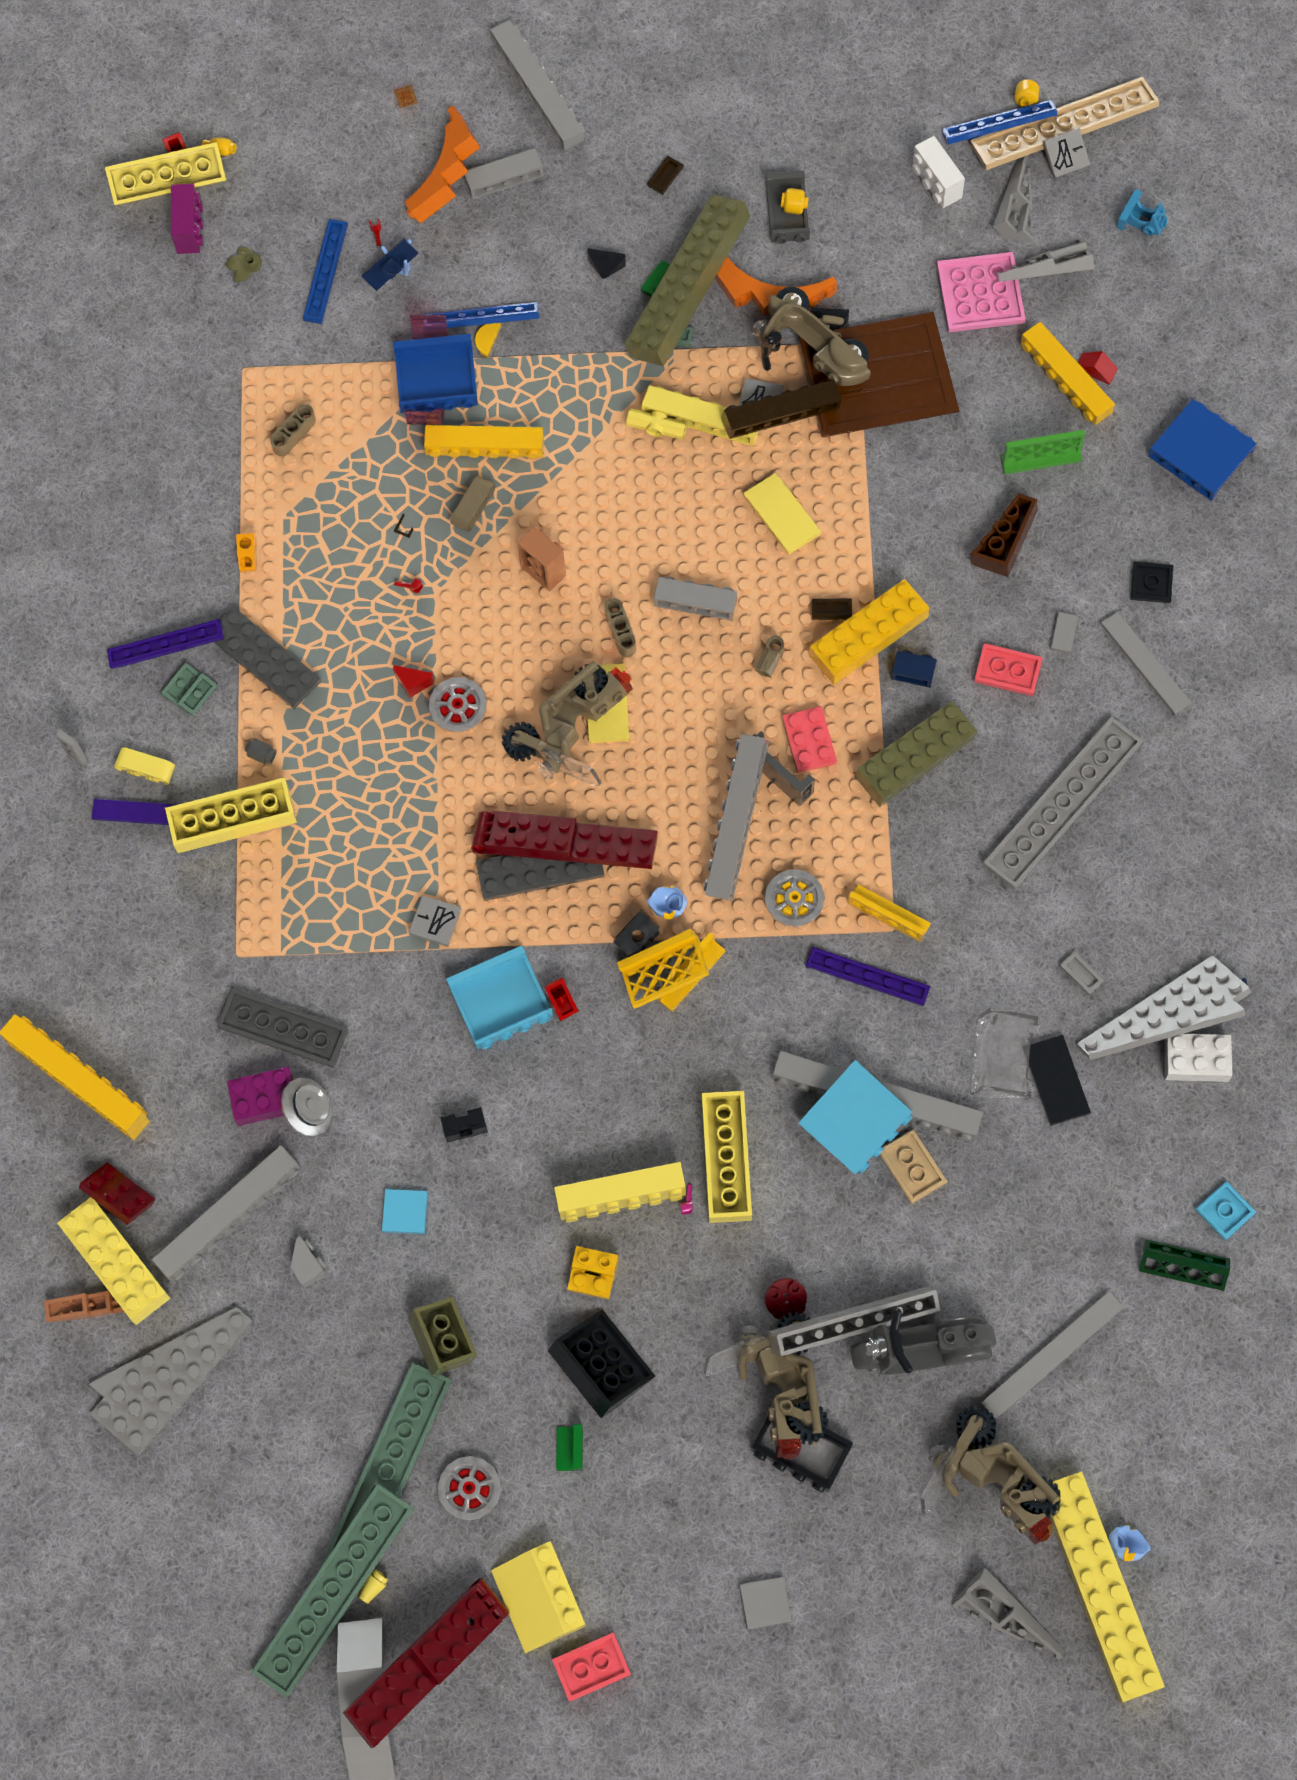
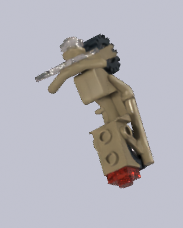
(592, 699)
(789, 1372)
(994, 1464)

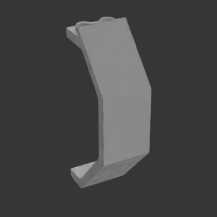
(357, 1668)

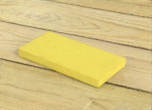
(782, 513)
(614, 724)

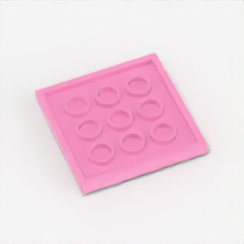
(975, 296)

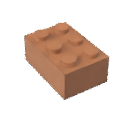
(542, 558)

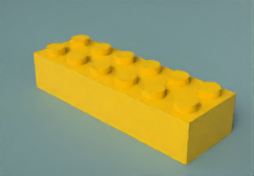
(869, 631)

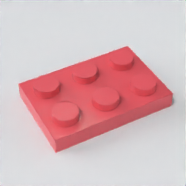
(1008, 669)
(809, 739)
(591, 1667)

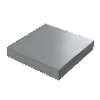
(765, 1603)

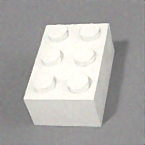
(938, 172)
(1198, 1057)

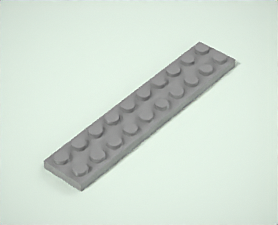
(1063, 803)

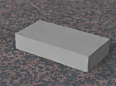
(1064, 633)
(1081, 973)

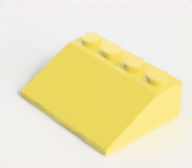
(538, 1597)

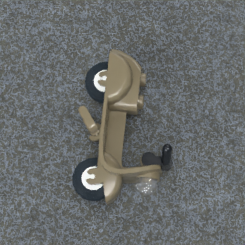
(837, 358)

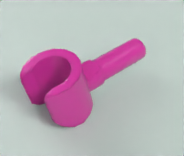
(686, 1207)

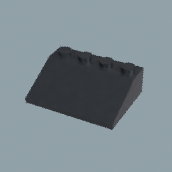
(601, 1363)

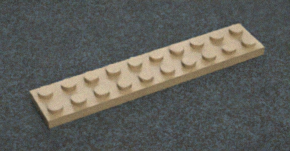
(1087, 114)

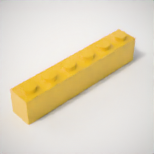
(1067, 373)
(484, 441)

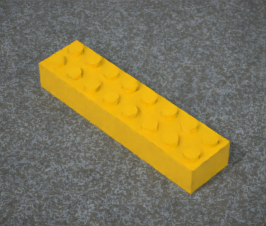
(74, 1076)

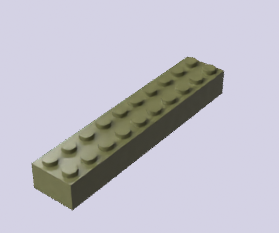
(687, 280)

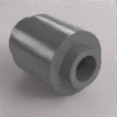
(260, 751)

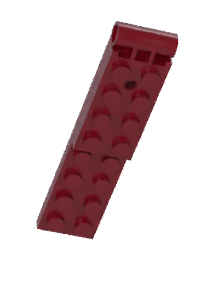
(563, 840)
(426, 1662)

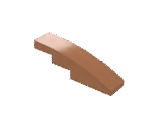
(81, 1306)

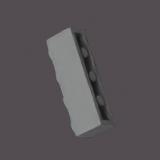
(503, 173)
(695, 598)

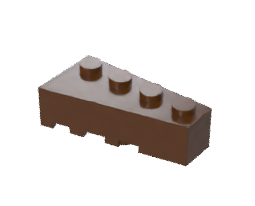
(1003, 543)

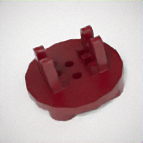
(795, 1295)

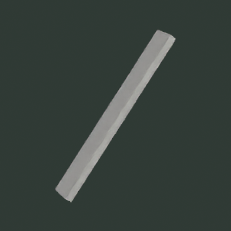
(1052, 1355)

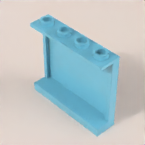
(499, 998)
(856, 1118)

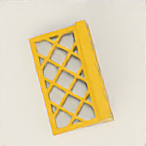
(659, 955)

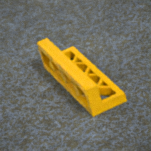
(888, 913)
(711, 952)

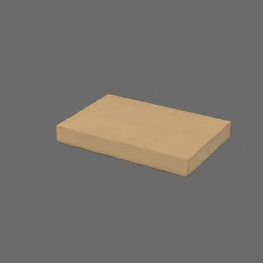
(912, 1166)

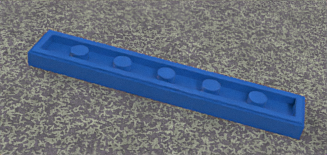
(999, 122)
(325, 271)
(490, 315)

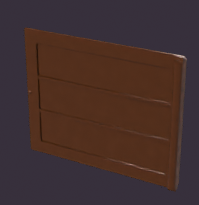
(905, 380)

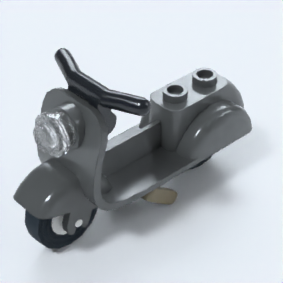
(924, 1346)

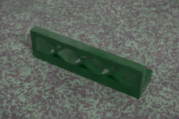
(1188, 1258)

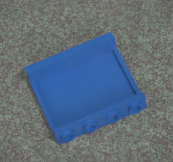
(435, 373)
(1201, 449)

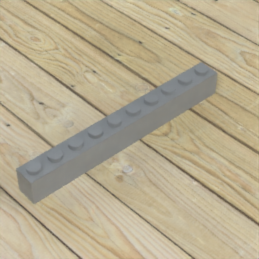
(926, 1109)

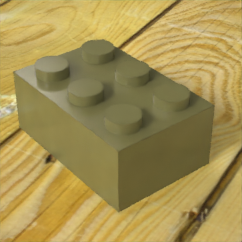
(442, 1336)

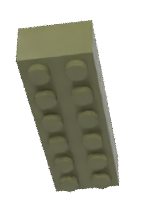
(915, 753)

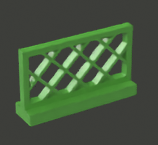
(1043, 453)

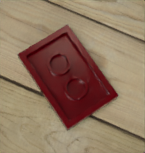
(117, 1193)

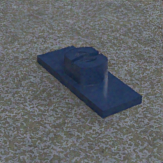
(390, 264)

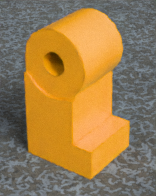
(246, 552)

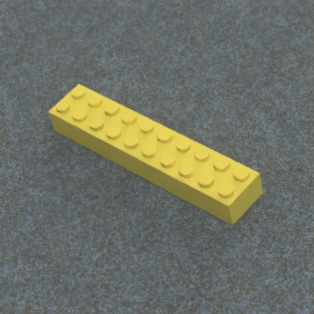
(1103, 1592)

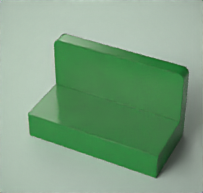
(654, 279)
(569, 1448)

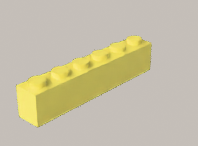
(696, 412)

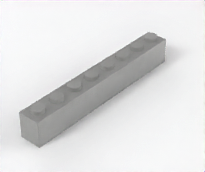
(537, 85)
(736, 818)
(226, 1213)
(852, 1321)

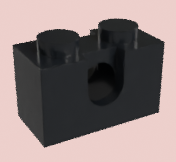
(641, 922)
(473, 1120)

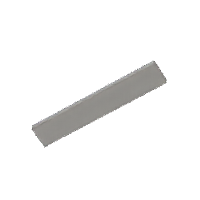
(1146, 663)

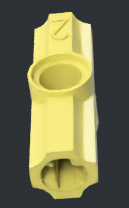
(656, 424)

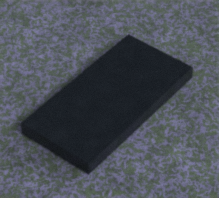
(1057, 1081)

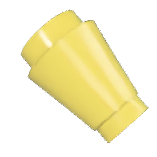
(373, 1586)

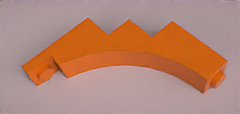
(437, 188)

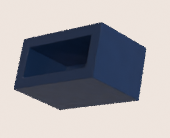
(914, 668)

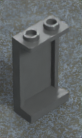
(783, 225)
(783, 779)

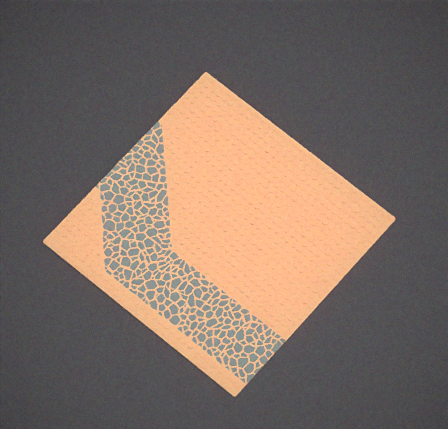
(396, 799)

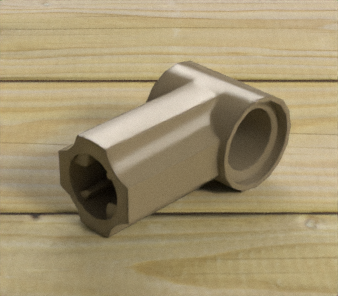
(770, 657)

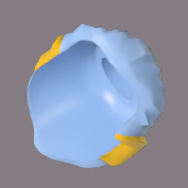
(667, 902)
(1128, 1543)

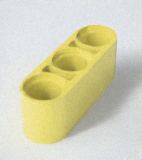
(142, 764)

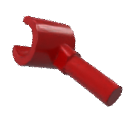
(376, 230)
(415, 586)

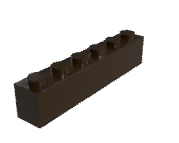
(781, 409)

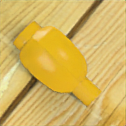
(225, 145)

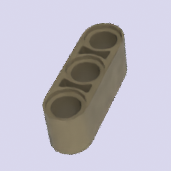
(294, 421)
(472, 503)
(620, 636)

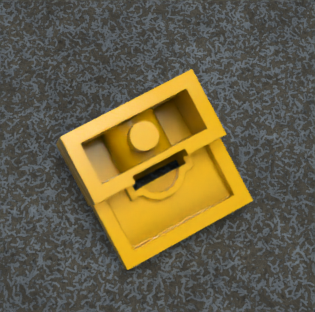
(597, 1263)

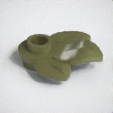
(242, 264)

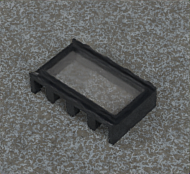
(815, 1463)

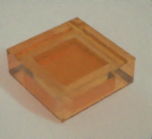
(405, 96)

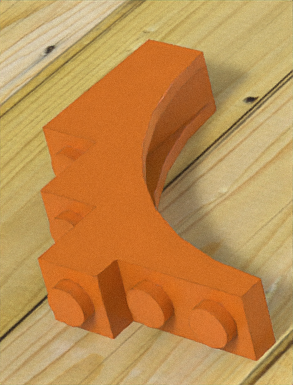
(742, 288)

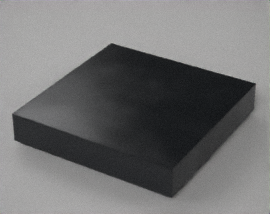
(1152, 582)

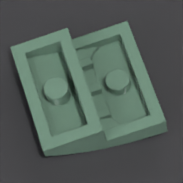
(189, 689)

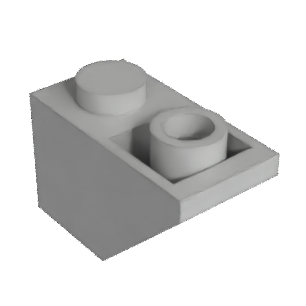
(304, 1264)

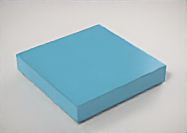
(1225, 1210)
(405, 1211)

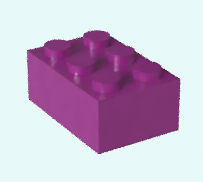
(186, 218)
(258, 1095)

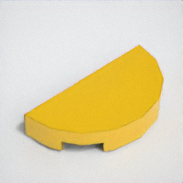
(486, 337)

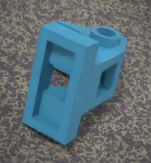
(1135, 209)

